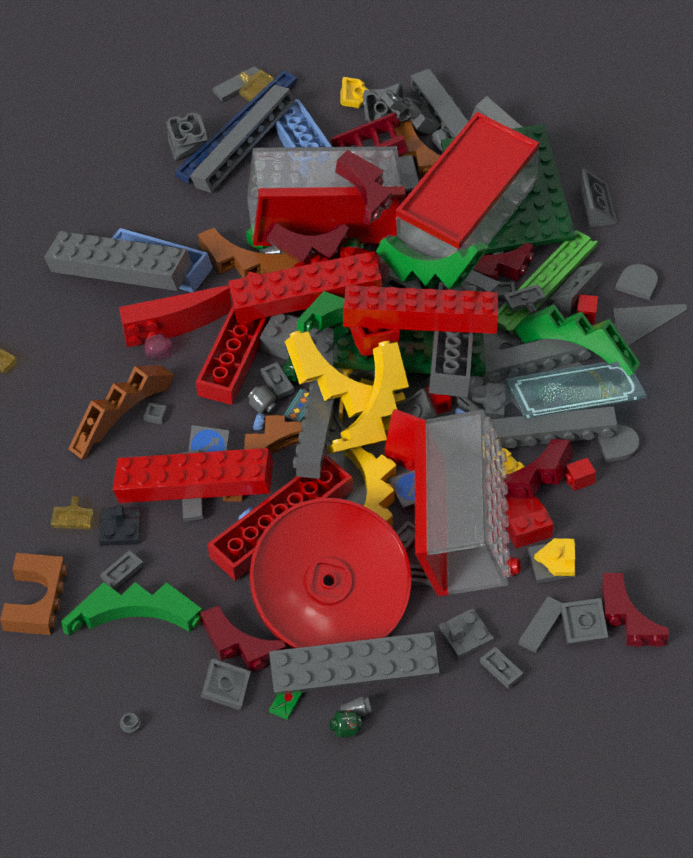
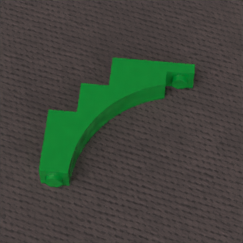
(410, 264)
(323, 313)
(600, 338)
(108, 605)

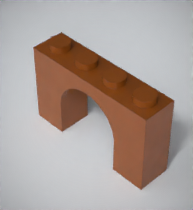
(40, 616)

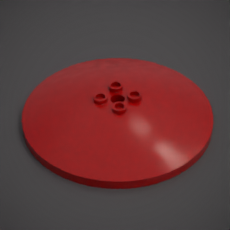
(334, 541)

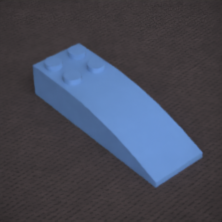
(298, 128)
(200, 260)

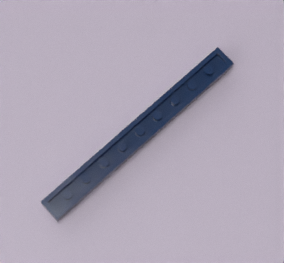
(284, 79)

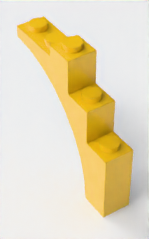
(375, 475)

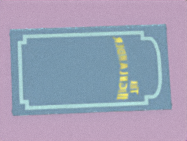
(574, 389)

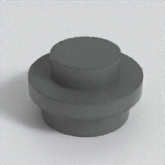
(130, 723)

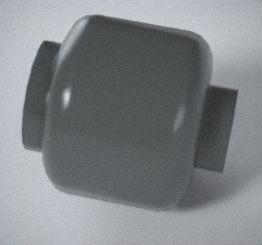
(262, 399)

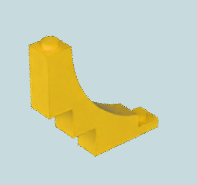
(312, 366)
(388, 378)

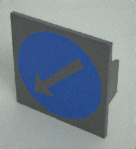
(208, 439)
(404, 488)

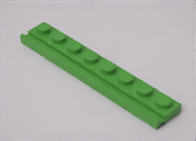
(550, 276)

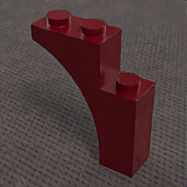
(368, 181)
(299, 246)
(508, 264)
(544, 470)
(620, 611)
(230, 641)

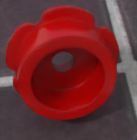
(515, 565)

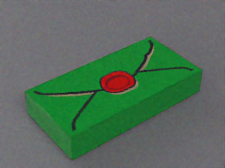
(285, 704)

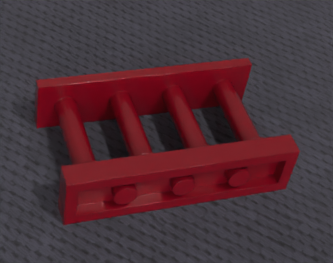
(373, 130)

